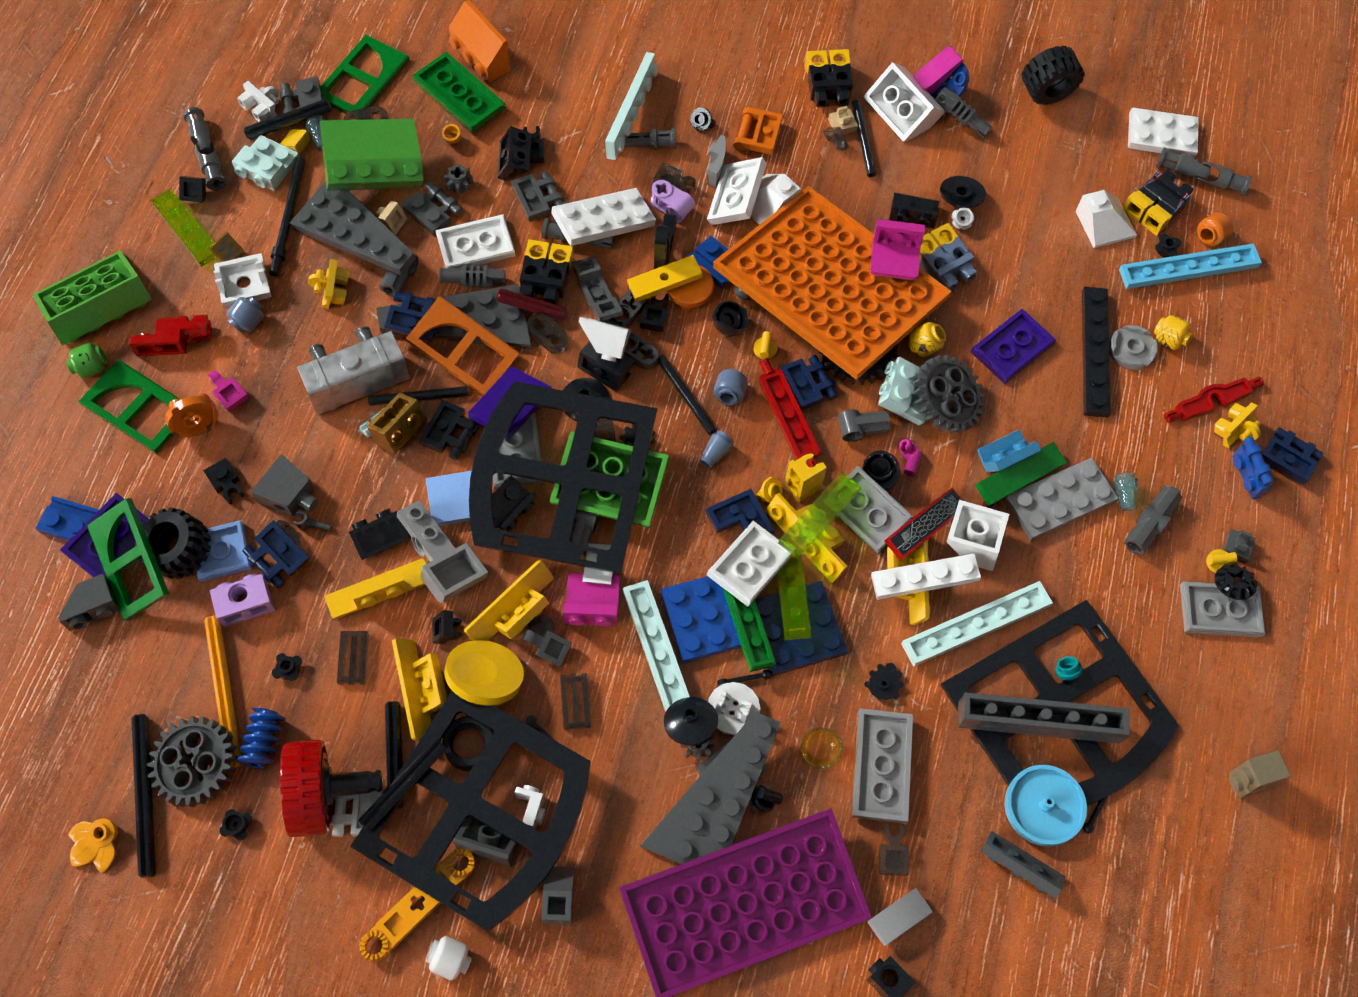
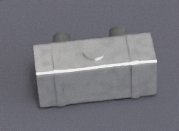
(353, 370)

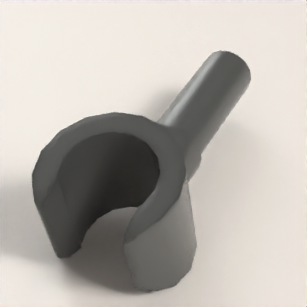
(307, 522)

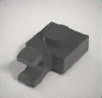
(550, 647)

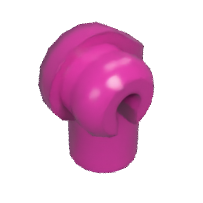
(911, 455)

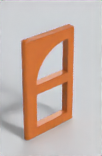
(445, 314)

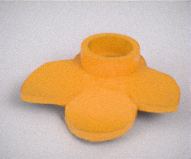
(90, 846)

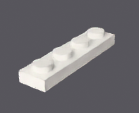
(925, 576)

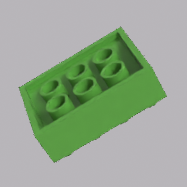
(371, 154)
(91, 298)
(614, 459)

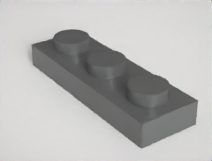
(1023, 864)

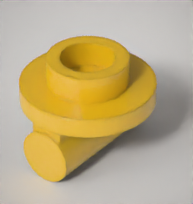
(765, 346)
(769, 489)
(1218, 558)

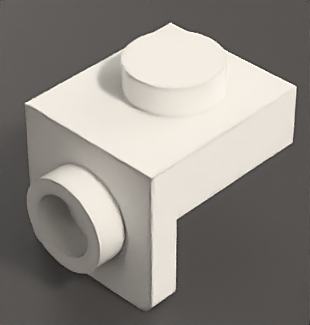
(534, 813)

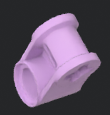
(672, 201)

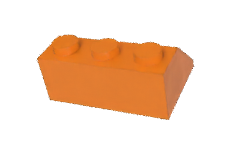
(479, 43)

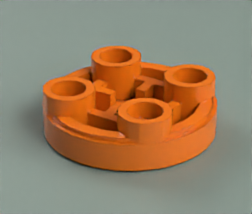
(693, 293)

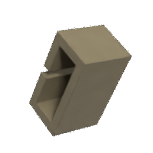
(1258, 774)

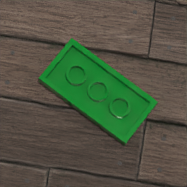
(459, 92)

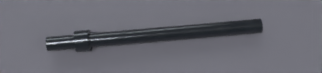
(279, 252)

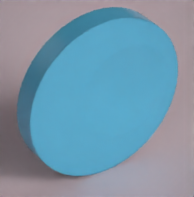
(1045, 805)

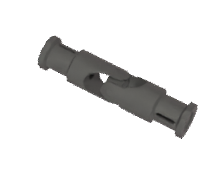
(205, 149)
(1188, 166)

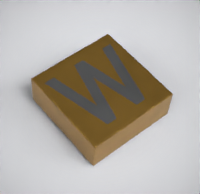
(226, 248)

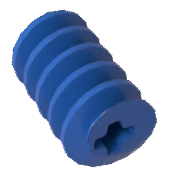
(260, 738)

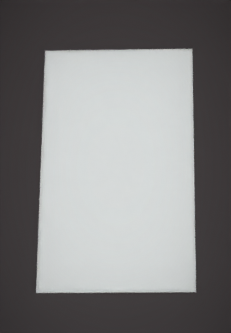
(594, 575)

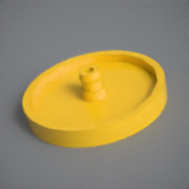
(483, 672)

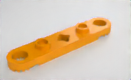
(402, 920)

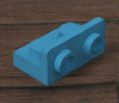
(1006, 451)

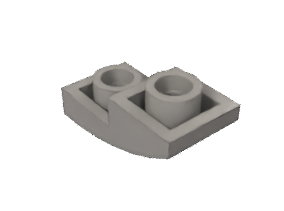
(717, 161)
(900, 917)

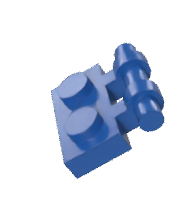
(1253, 469)

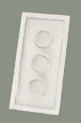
(603, 216)

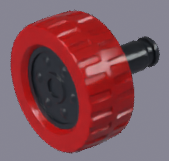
(310, 787)

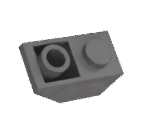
(88, 602)
(558, 897)

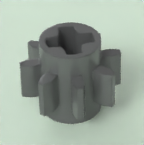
(458, 179)
(699, 752)

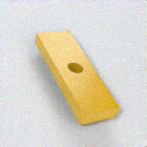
(664, 278)

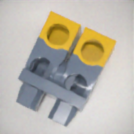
(946, 257)

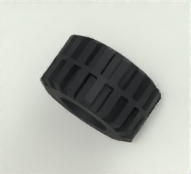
(1052, 75)
(191, 545)

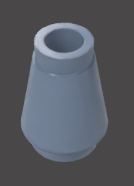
(716, 448)

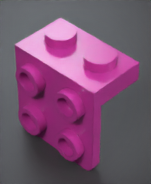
(896, 249)
(591, 602)

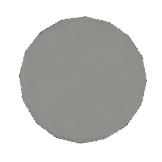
(1133, 347)

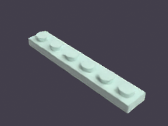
(629, 110)
(976, 623)
(655, 643)

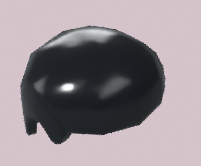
(730, 318)
(882, 468)

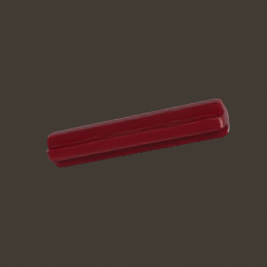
(531, 304)

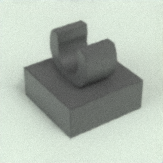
(1240, 543)

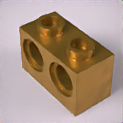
(397, 423)

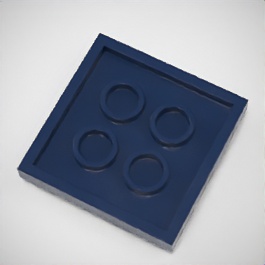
(825, 639)

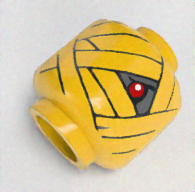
(1173, 332)
(927, 339)

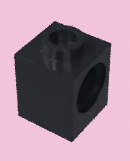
(902, 983)

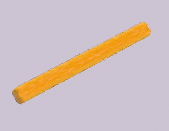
(222, 682)

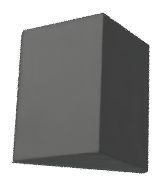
(485, 842)

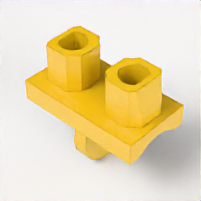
(333, 275)
(1242, 426)

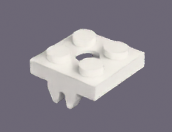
(229, 272)

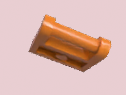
(765, 132)

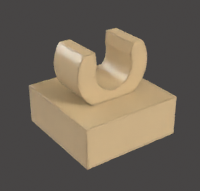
(844, 119)
(392, 216)

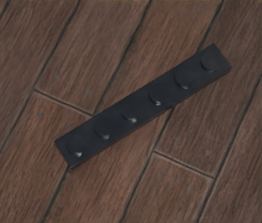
(1096, 352)

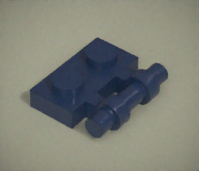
(403, 320)
(803, 385)
(1289, 460)
(281, 548)

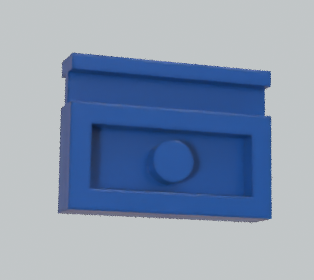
(706, 254)
(64, 518)

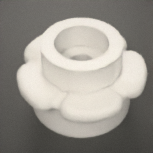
(967, 214)

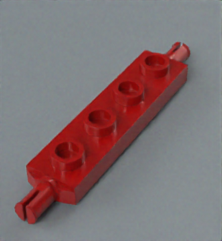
(788, 413)

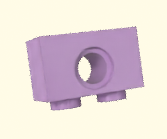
(257, 602)

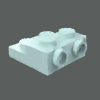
(265, 162)
(898, 391)

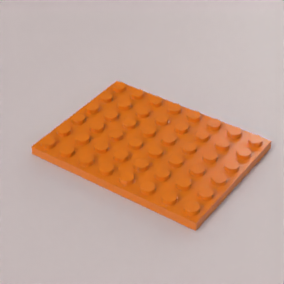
(815, 277)

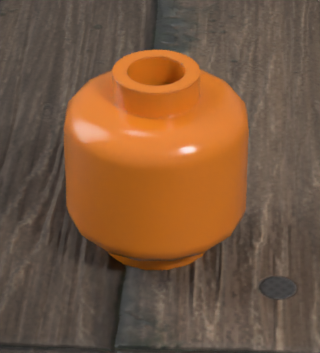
(1215, 229)

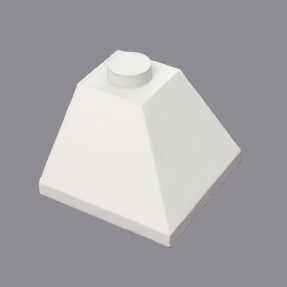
(772, 195)
(1104, 219)
(606, 338)
(978, 532)

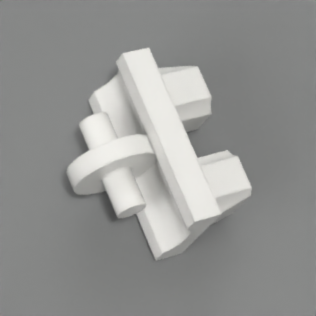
(263, 99)

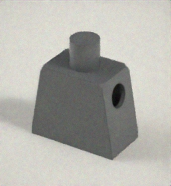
(285, 488)

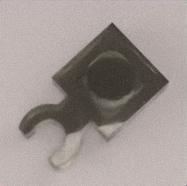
(674, 177)
(893, 856)

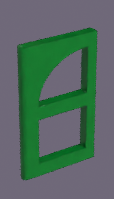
(392, 63)
(123, 376)
(103, 533)

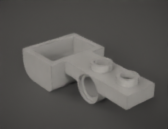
(450, 568)

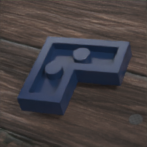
(740, 510)

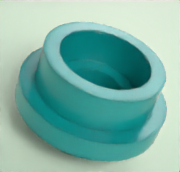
(1068, 668)

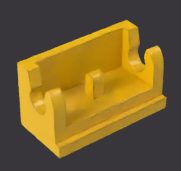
(804, 480)

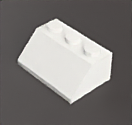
(903, 103)

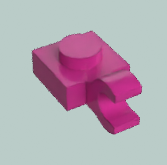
(227, 392)

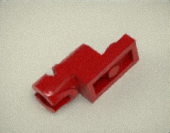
(172, 336)

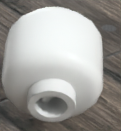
(448, 958)

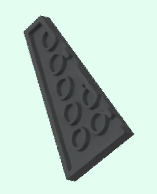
(349, 226)
(500, 319)
(717, 801)

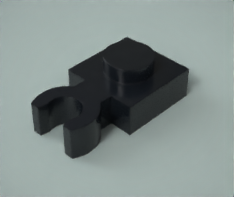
(537, 147)
(655, 314)
(224, 479)

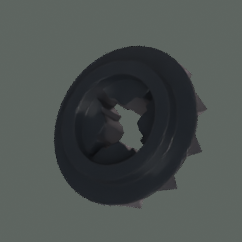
(1243, 590)

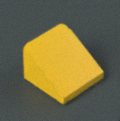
(296, 140)

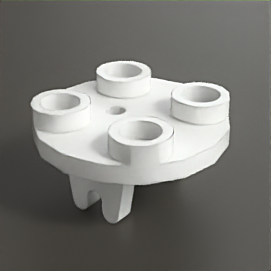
(723, 699)

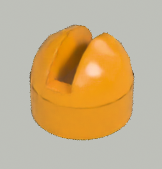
(452, 130)

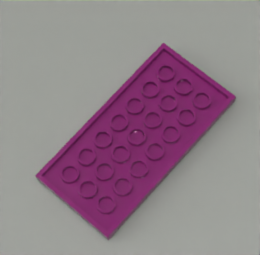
(744, 903)

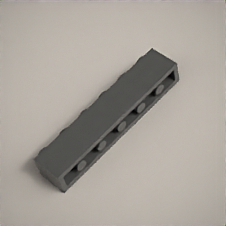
(1043, 718)

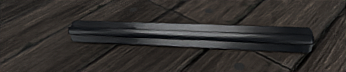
(143, 796)

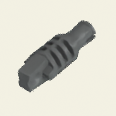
(953, 104)
(473, 276)

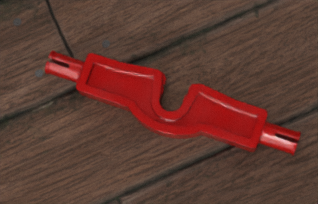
(1203, 403)

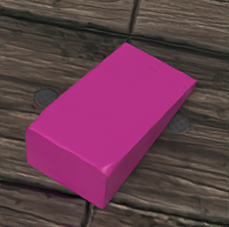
(938, 70)

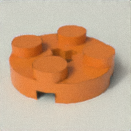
(199, 407)

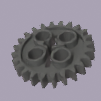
(949, 394)
(171, 776)

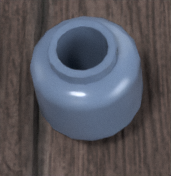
(245, 314)
(730, 387)

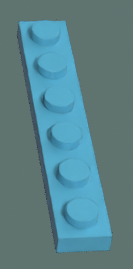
(1190, 266)

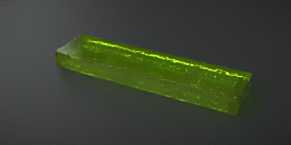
(184, 226)
(819, 515)
(793, 600)

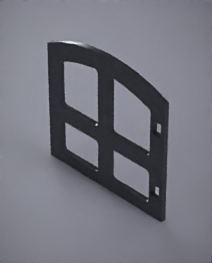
(573, 476)
(1107, 776)
(466, 801)

